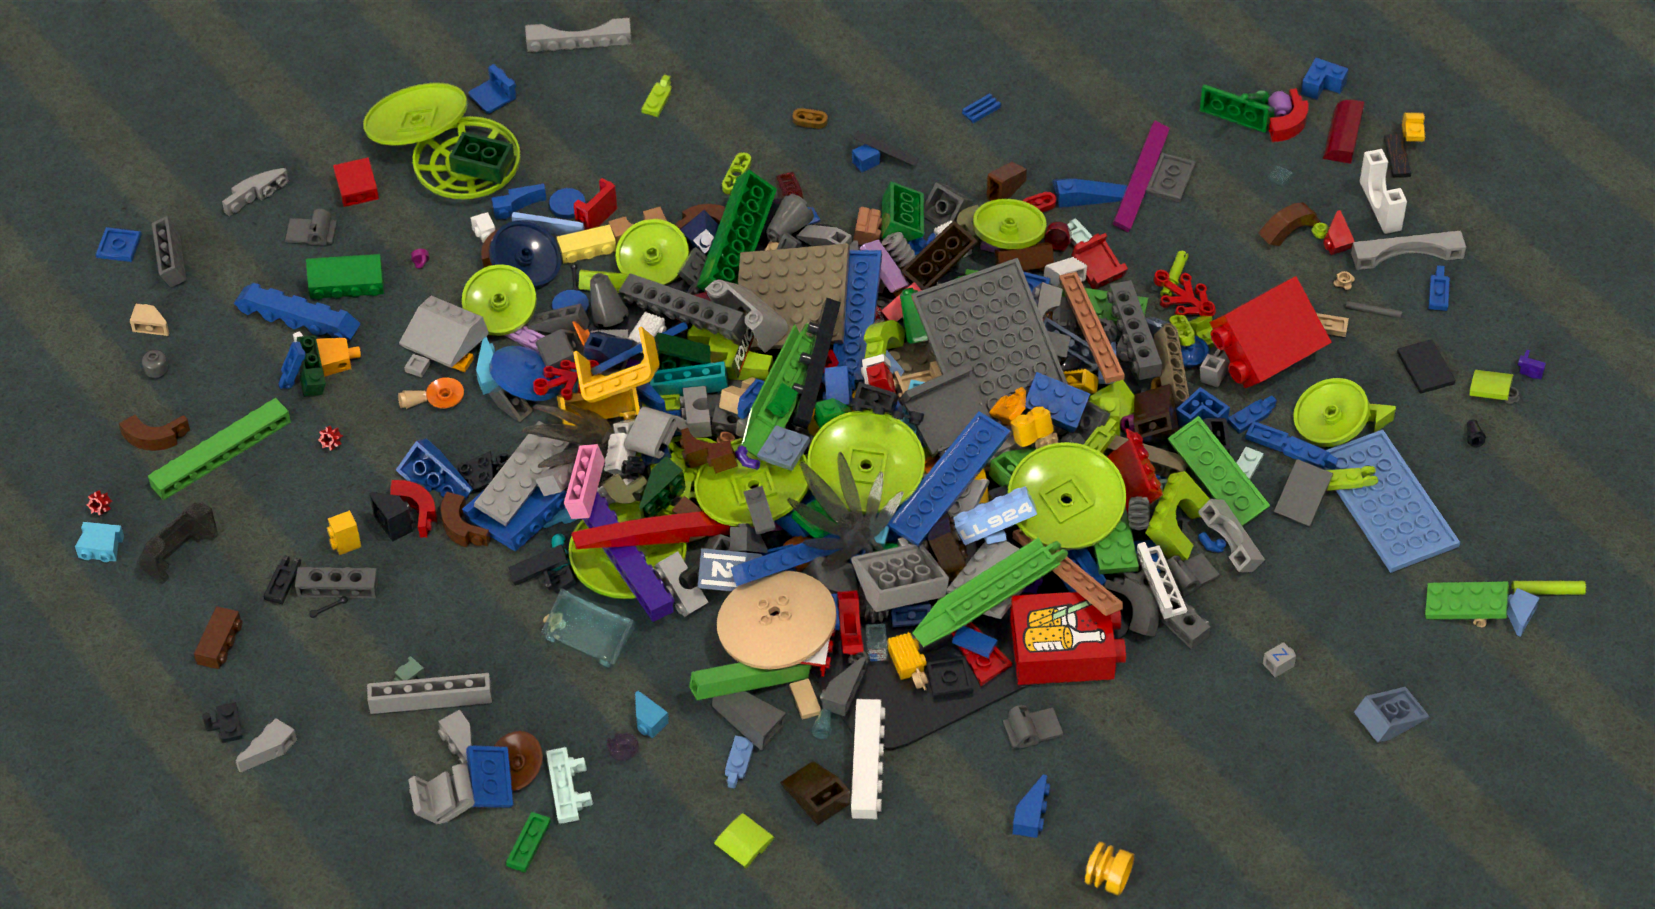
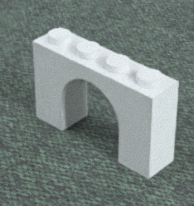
(1387, 205)

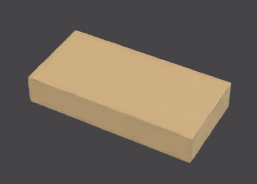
(805, 698)

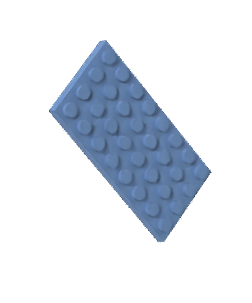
(1396, 510)

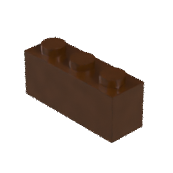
(1030, 258)
(218, 638)

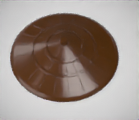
(524, 757)

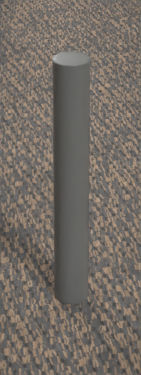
(1373, 309)

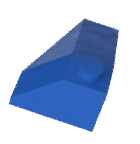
(1085, 192)
(430, 468)

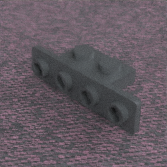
(692, 270)

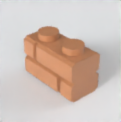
(867, 226)

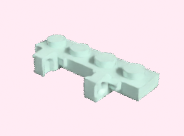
(561, 773)

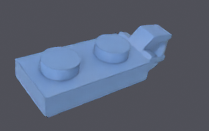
(738, 760)

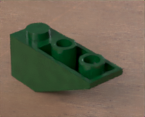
(311, 368)

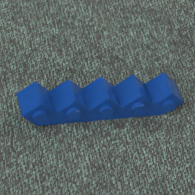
(296, 312)

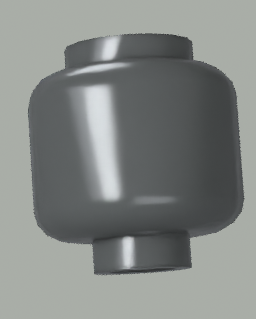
(154, 364)

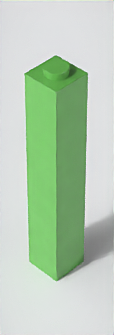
(740, 678)

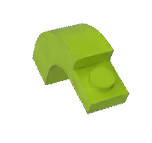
(883, 336)

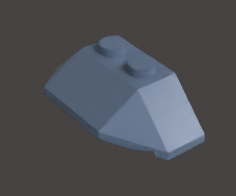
(1076, 346)

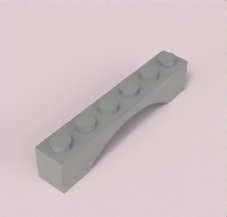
(545, 38)
(1443, 245)

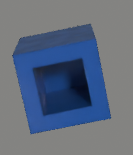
(865, 157)

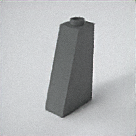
(751, 716)

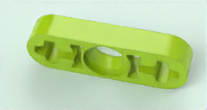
(735, 167)
(1184, 329)

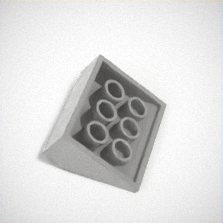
(443, 331)
(982, 560)
(900, 577)

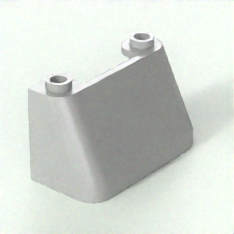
(760, 318)

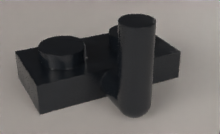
(227, 722)

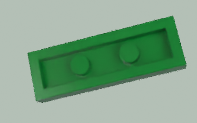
(528, 842)

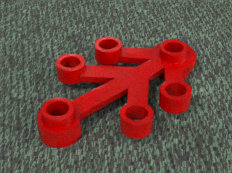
(1186, 296)
(541, 385)

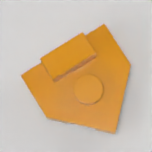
(1009, 407)

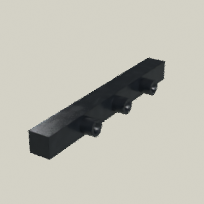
(815, 362)

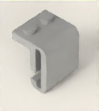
(651, 430)
(442, 796)

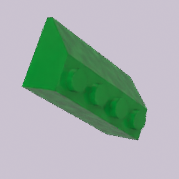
(1233, 108)
(902, 212)
(345, 276)

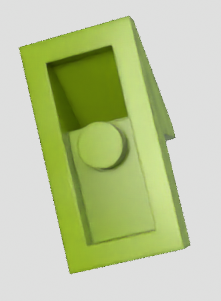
(1203, 328)
(1381, 415)

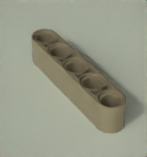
(1172, 370)
(1162, 460)

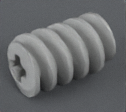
(899, 249)

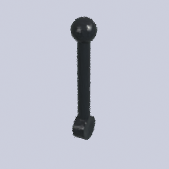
(574, 266)
(313, 613)

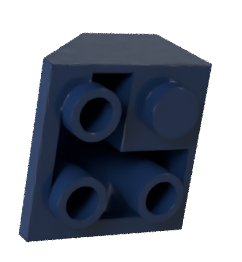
(605, 346)

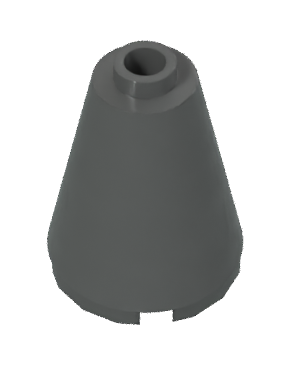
(789, 217)
(606, 302)

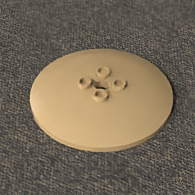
(781, 640)

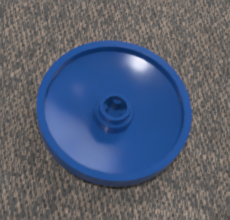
(517, 368)

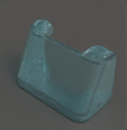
(588, 628)

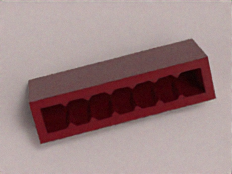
(1344, 131)

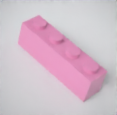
(584, 481)

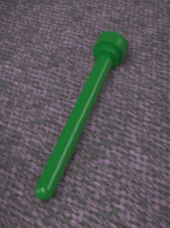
(1261, 96)

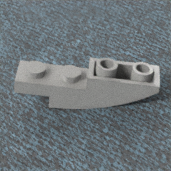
(258, 186)

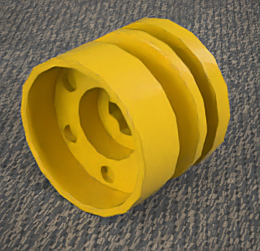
(1109, 868)

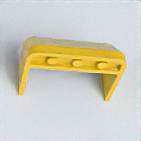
(601, 387)
(619, 405)

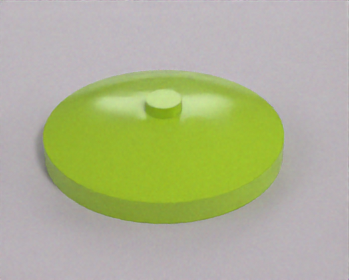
(1009, 224)
(652, 251)
(501, 297)
(1331, 412)

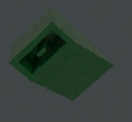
(662, 487)

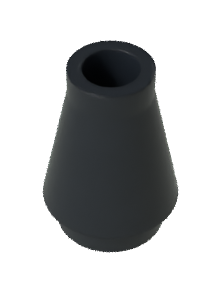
(1475, 435)

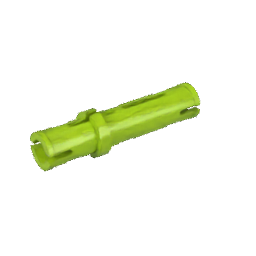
(1175, 272)

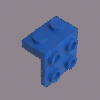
(494, 92)

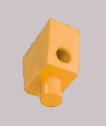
(336, 355)

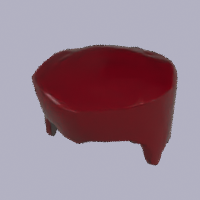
(1058, 235)

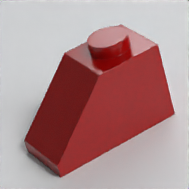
(1338, 235)
(880, 377)

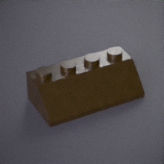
(939, 256)

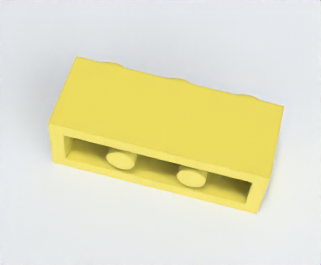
(586, 244)

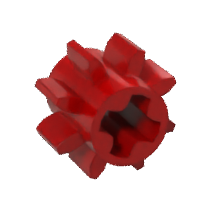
(326, 441)
(99, 502)

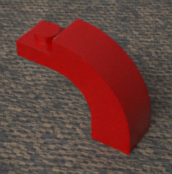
(1292, 124)
(418, 499)
(849, 622)

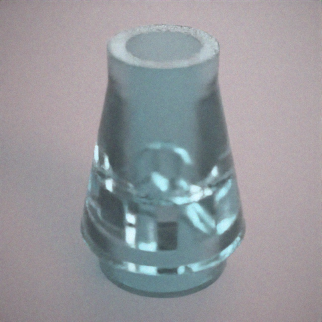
(822, 726)

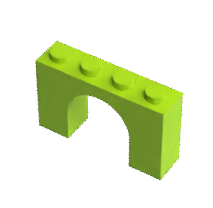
(1163, 526)

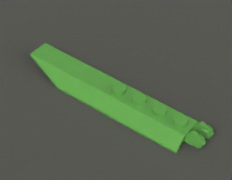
(784, 370)
(989, 589)

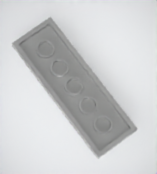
(517, 478)

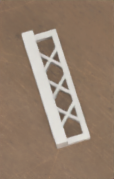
(1157, 583)

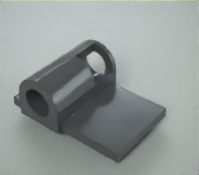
(314, 231)
(1191, 573)
(1031, 728)

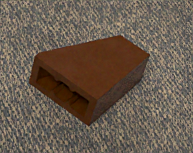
(1005, 181)

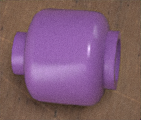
(1281, 102)

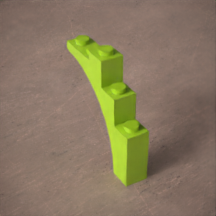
(725, 350)

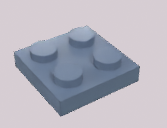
(783, 448)

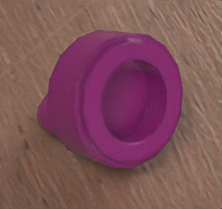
(420, 256)
(1130, 417)

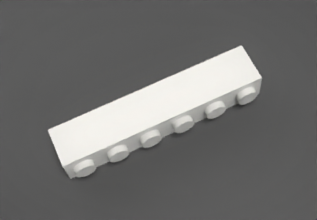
(866, 759)

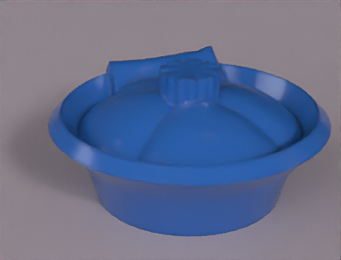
(1194, 353)

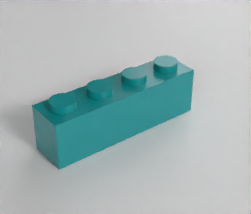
(673, 380)

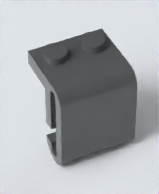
(834, 578)

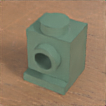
(409, 671)

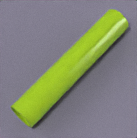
(1551, 587)

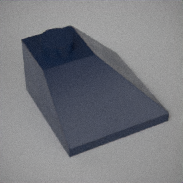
(700, 232)

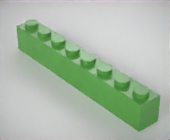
(219, 449)

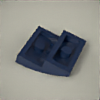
(910, 614)

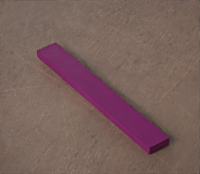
(1141, 176)

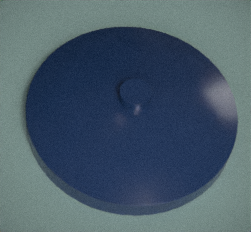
(528, 249)

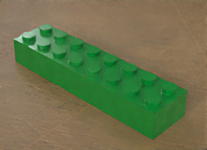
(738, 228)

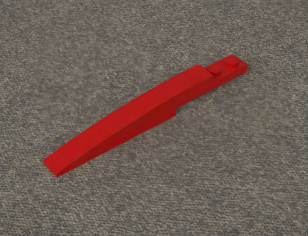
(650, 531)

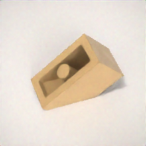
(148, 320)

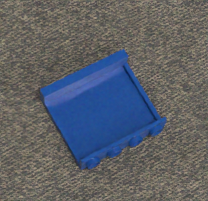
(528, 520)

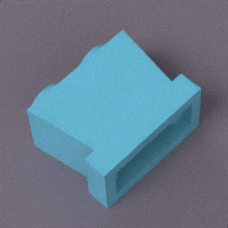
(99, 541)

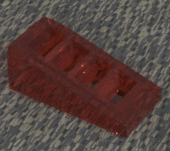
(792, 186)

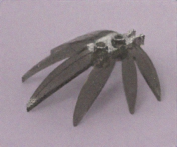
(592, 431)
(854, 529)

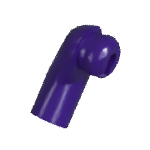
(747, 462)

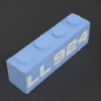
(995, 515)

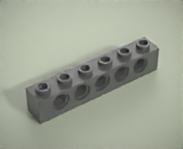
(1134, 330)

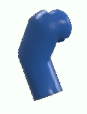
(1209, 545)

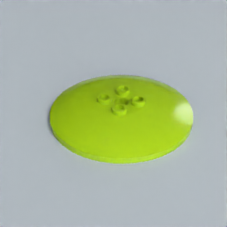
(415, 114)
(874, 440)
(1076, 473)
(723, 492)
(597, 570)

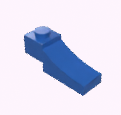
(518, 198)

